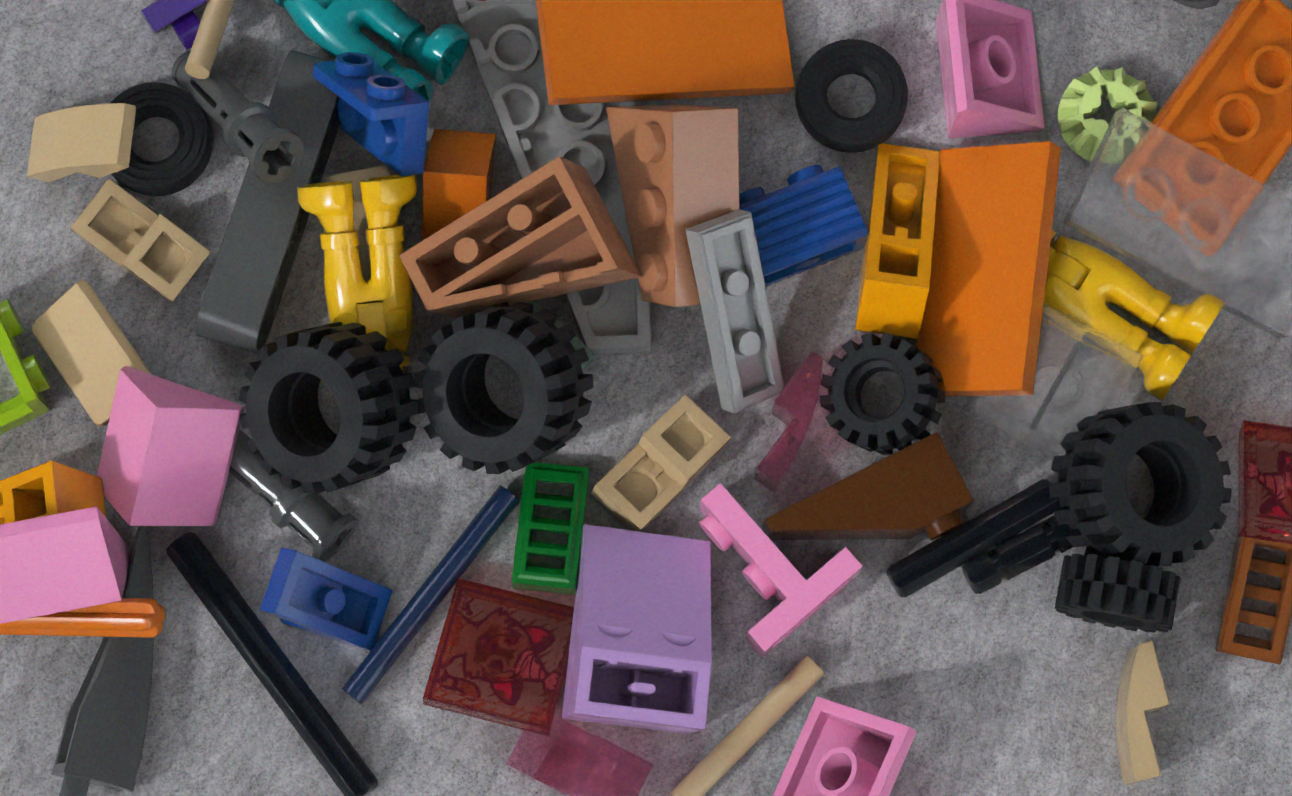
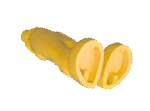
(1087, 278)
(387, 298)

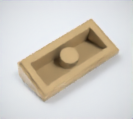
(86, 348)

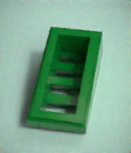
(540, 578)

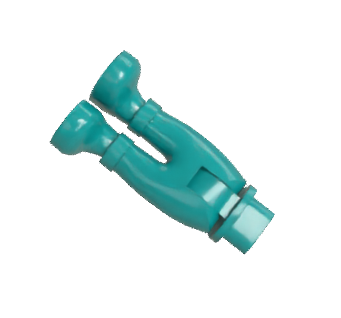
(337, 26)

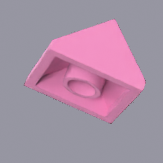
(988, 68)
(167, 451)
(60, 564)
(845, 753)

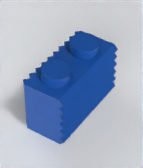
(804, 222)

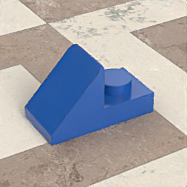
(325, 599)

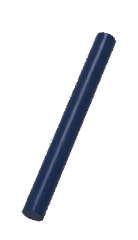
(430, 594)

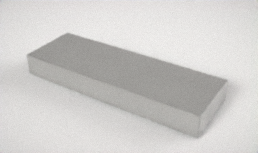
(735, 310)

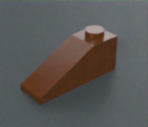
(888, 500)

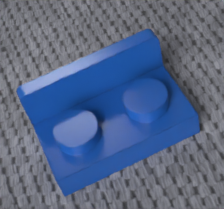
(378, 110)

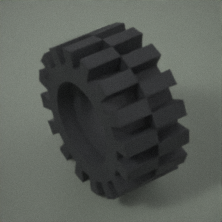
(852, 372)
(1117, 593)

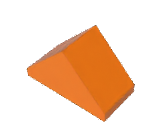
(456, 176)

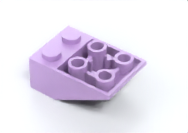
(640, 631)

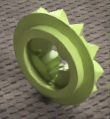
(1084, 99)

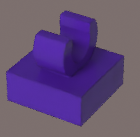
(178, 14)

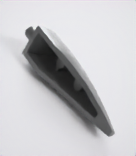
(110, 713)

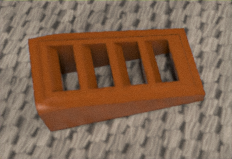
(1237, 588)

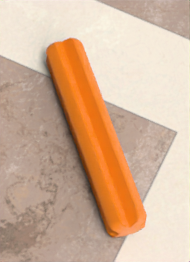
(116, 619)

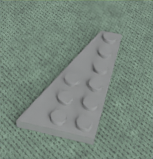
(512, 68)

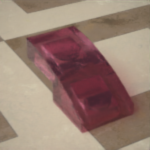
(795, 409)
(578, 762)

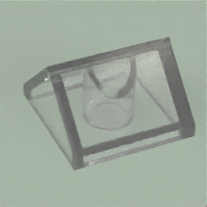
(1074, 379)

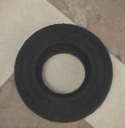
(861, 59)
(194, 144)

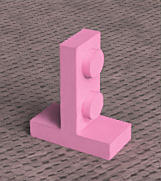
(771, 571)

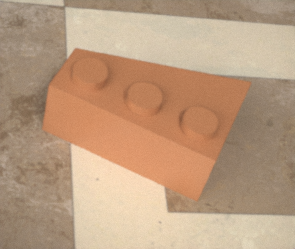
(673, 174)
(522, 246)

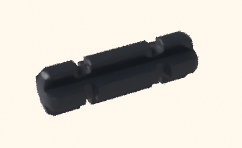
(1016, 555)

